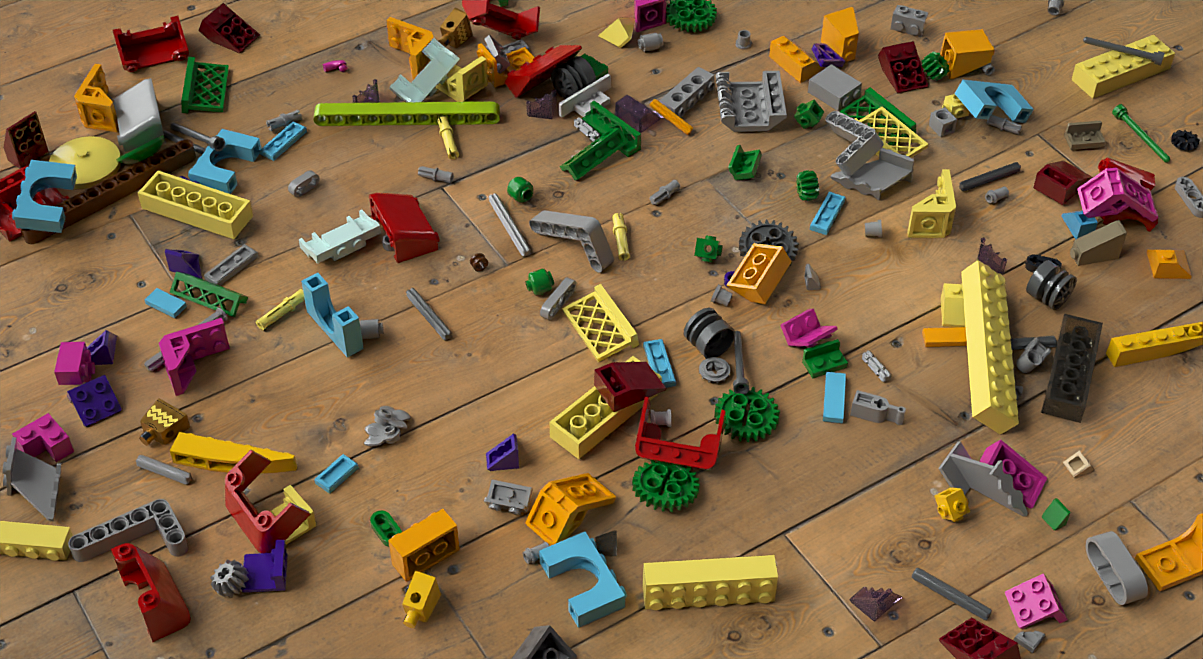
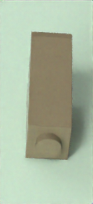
(1099, 245)

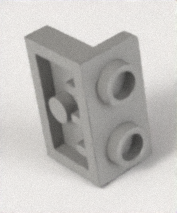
(498, 53)

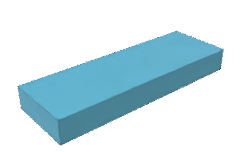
(283, 141)
(827, 213)
(659, 361)
(834, 397)

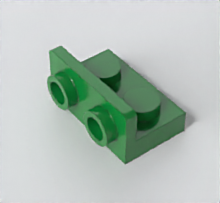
(824, 358)

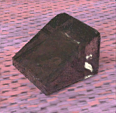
(607, 543)

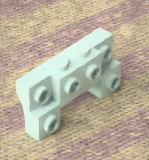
(434, 73)
(341, 240)

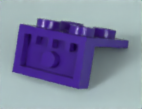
(94, 400)
(267, 570)

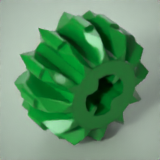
(935, 66)
(807, 185)

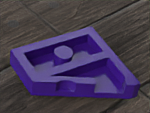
(827, 56)

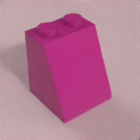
(649, 14)

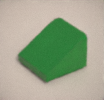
(1056, 515)

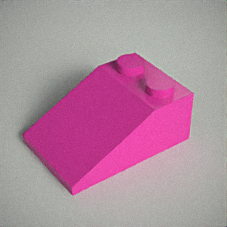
(1024, 475)

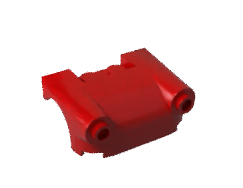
(1141, 176)
(9, 190)

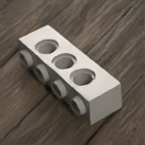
(689, 91)

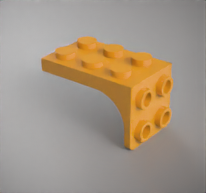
(515, 58)
(1175, 559)

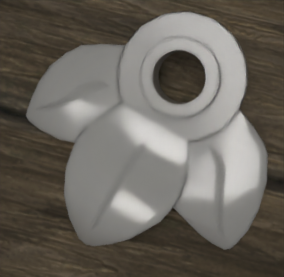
(388, 415)
(381, 434)

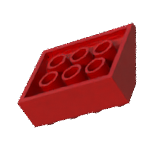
(540, 69)

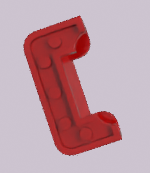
(151, 46)
(404, 225)
(163, 604)

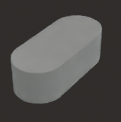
(1116, 568)

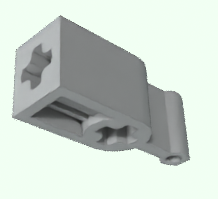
(876, 409)

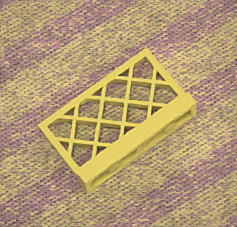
(902, 128)
(615, 317)

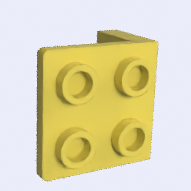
(293, 497)

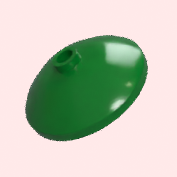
(142, 152)

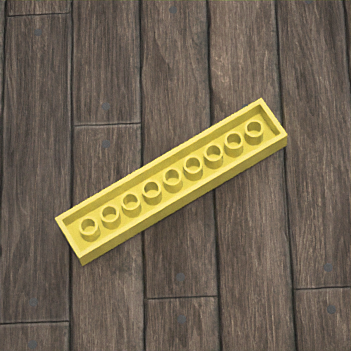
(989, 348)

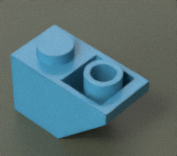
(1079, 223)

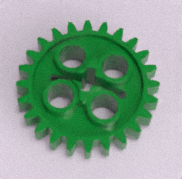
(691, 14)
(761, 417)
(678, 491)

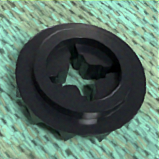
(1178, 140)

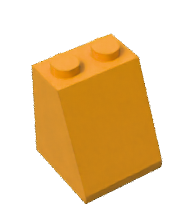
(841, 33)
(966, 51)

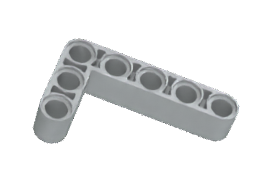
(863, 138)
(580, 228)
(128, 527)

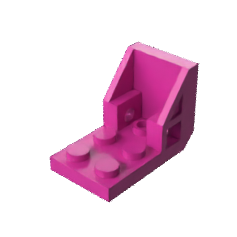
(1114, 192)
(188, 346)

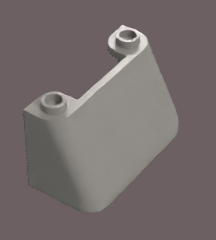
(138, 116)

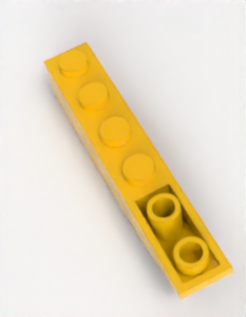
(1154, 344)
(223, 455)

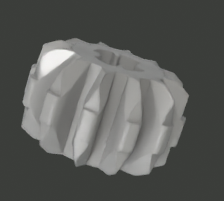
(229, 578)

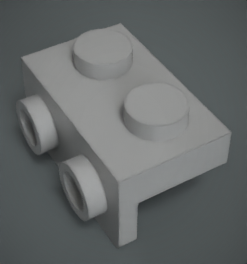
(909, 20)
(508, 496)

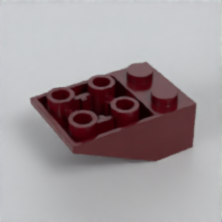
(227, 29)
(902, 67)
(25, 141)
(1060, 181)
(626, 383)
(979, 641)

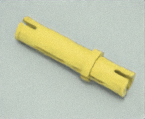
(447, 135)
(620, 231)
(287, 305)

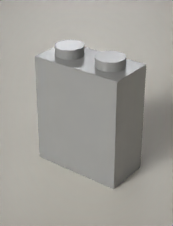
(834, 87)

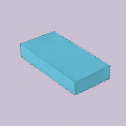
(165, 303)
(336, 473)

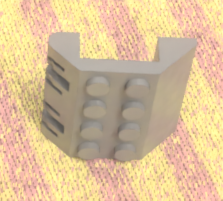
(751, 104)

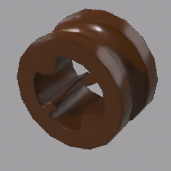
(479, 262)

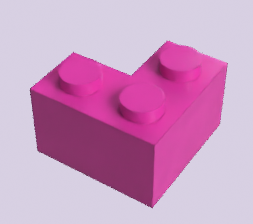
(73, 364)
(43, 436)

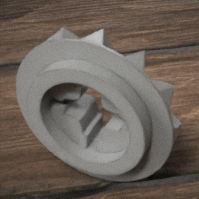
(719, 365)

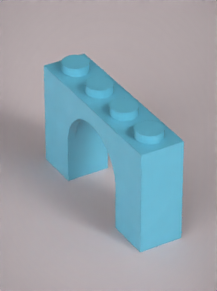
(983, 98)
(236, 146)
(39, 177)
(340, 326)
(582, 553)

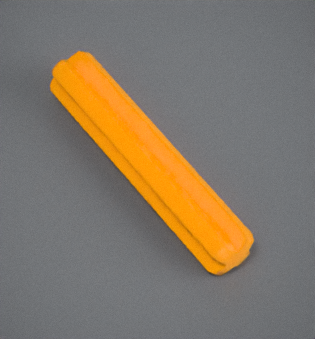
(671, 116)

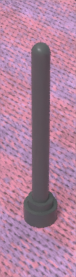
(1155, 57)
(215, 142)
(741, 384)

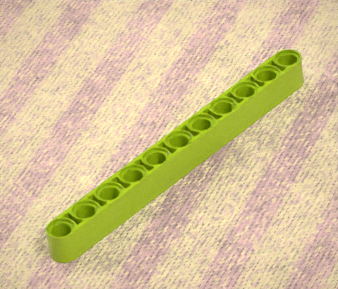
(406, 113)

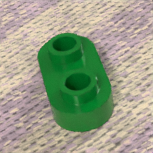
(387, 529)

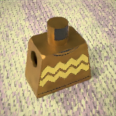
(455, 29)
(163, 423)

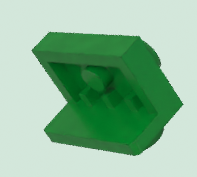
(744, 164)

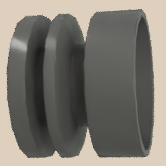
(572, 76)
(1051, 285)
(709, 333)

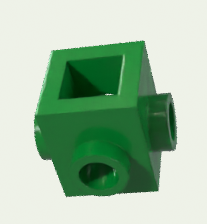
(809, 114)
(701, 248)

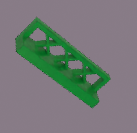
(602, 125)
(595, 153)
(208, 286)

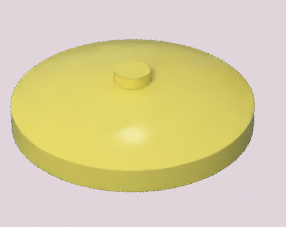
(92, 157)

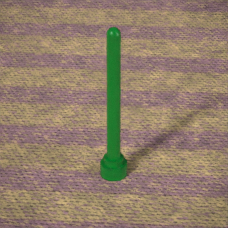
(1121, 113)

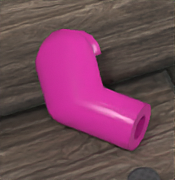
(341, 64)

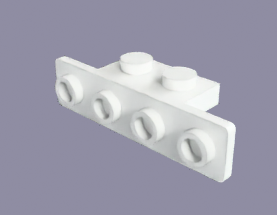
(581, 100)

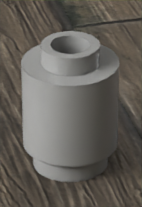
(650, 42)
(371, 328)

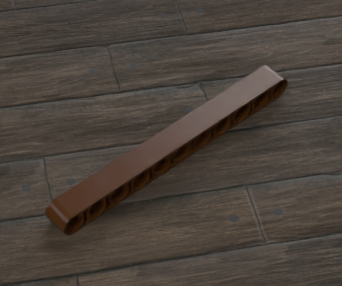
(118, 186)

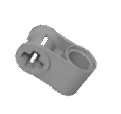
(1032, 356)

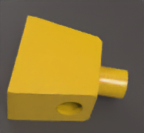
(420, 599)

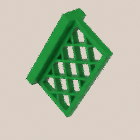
(191, 77)
(876, 101)

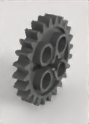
(764, 235)

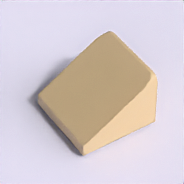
(1078, 465)

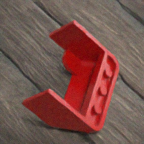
(502, 20)
(650, 447)
(265, 527)

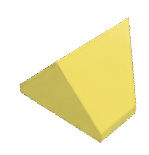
(619, 31)

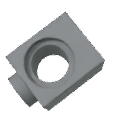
(942, 122)

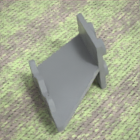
(878, 175)
(32, 479)
(988, 480)

